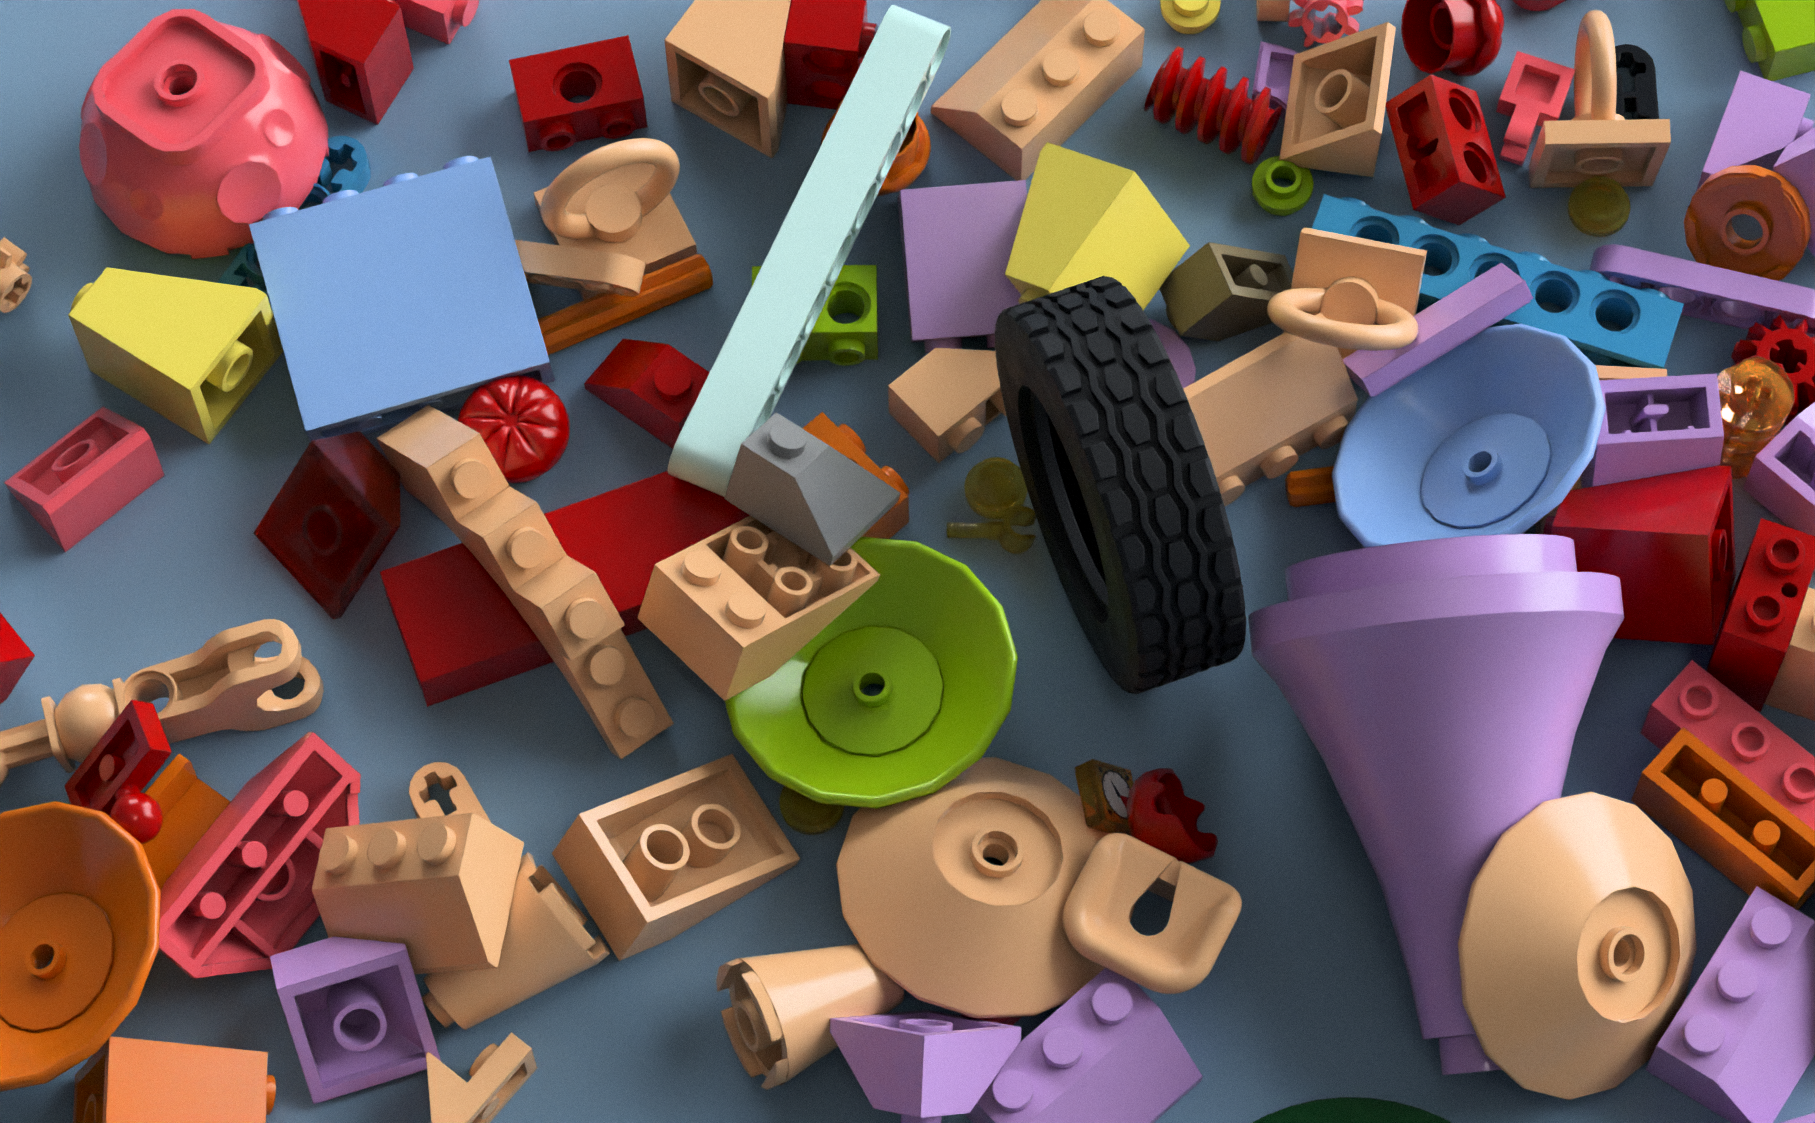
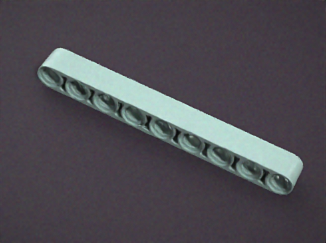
(810, 248)

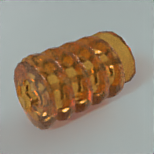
(1754, 407)

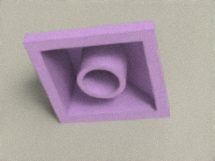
(353, 1013)
(924, 1060)

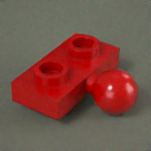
(121, 768)

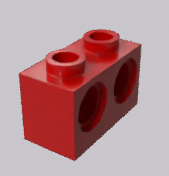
(825, 49)
(1444, 150)

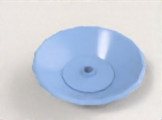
(1471, 441)

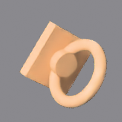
(1598, 138)
(619, 204)
(1358, 285)

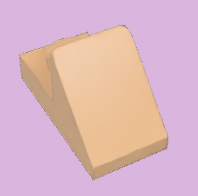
(494, 1081)

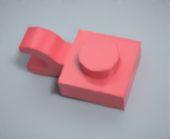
(1531, 95)

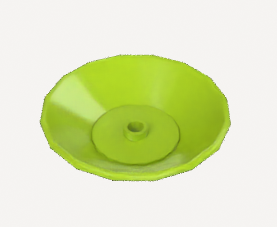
(945, 675)

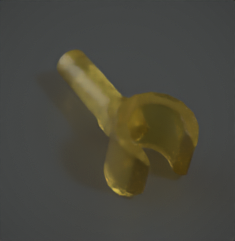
(999, 530)

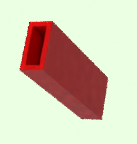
(470, 634)

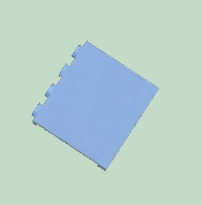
(399, 298)

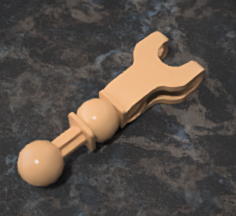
(206, 691)

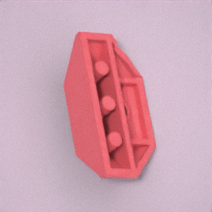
(253, 871)

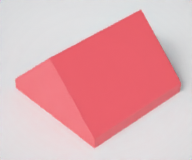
(87, 476)

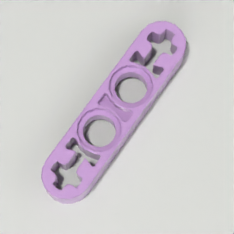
(1708, 290)

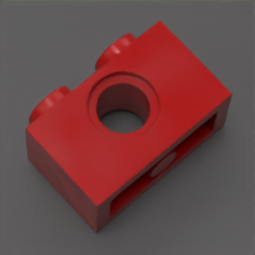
(594, 69)

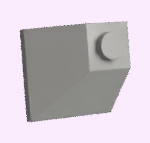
(806, 489)

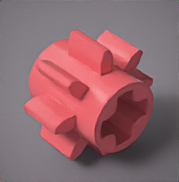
(1332, 25)

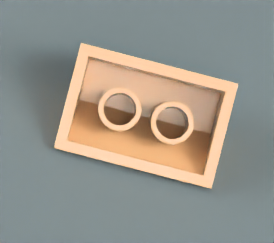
(1042, 80)
(1271, 409)
(421, 883)

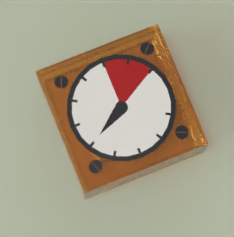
(1104, 795)

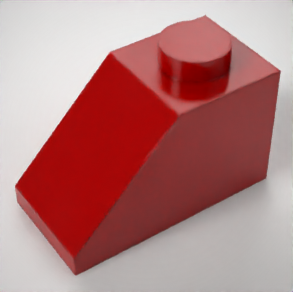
(649, 386)

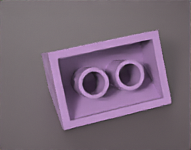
(1748, 1017)
(1093, 1061)

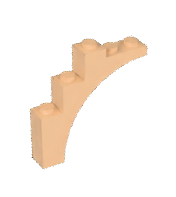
(556, 595)

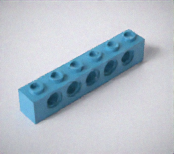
(1584, 295)

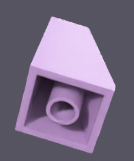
(957, 259)

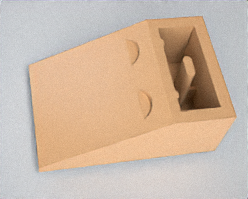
(747, 602)

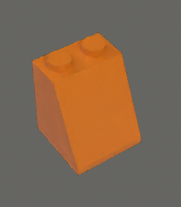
(172, 1084)

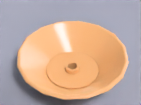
(949, 920)
(1577, 945)

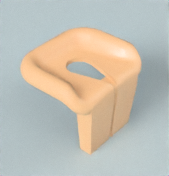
(1111, 884)

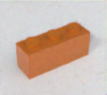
(1728, 820)

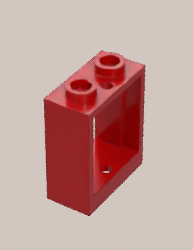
(1763, 611)

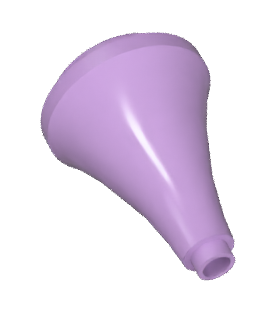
(1445, 714)

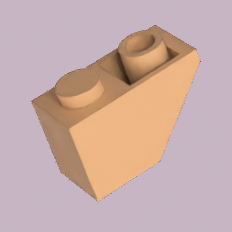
(947, 399)

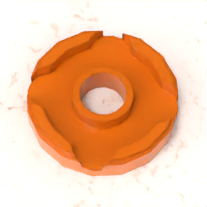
(1754, 193)

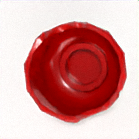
(1167, 818)

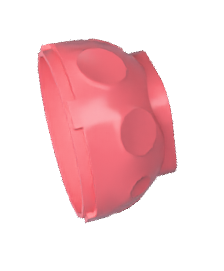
(207, 161)

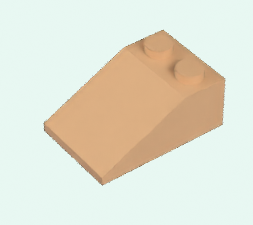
(672, 854)

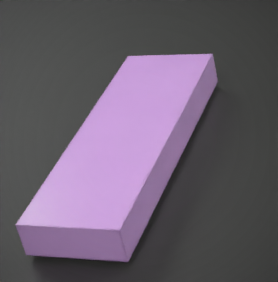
(1442, 329)

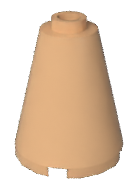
(539, 950)
(787, 1003)

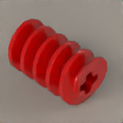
(1212, 107)

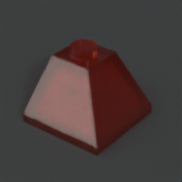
(334, 518)

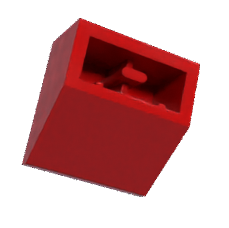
(358, 52)

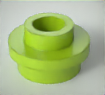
(1277, 199)

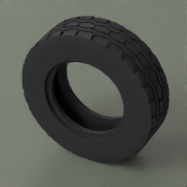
(1121, 484)

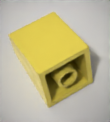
(1088, 224)
(177, 343)

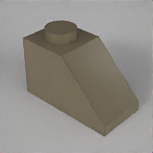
(1224, 291)

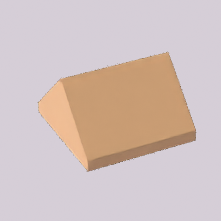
(1339, 103)

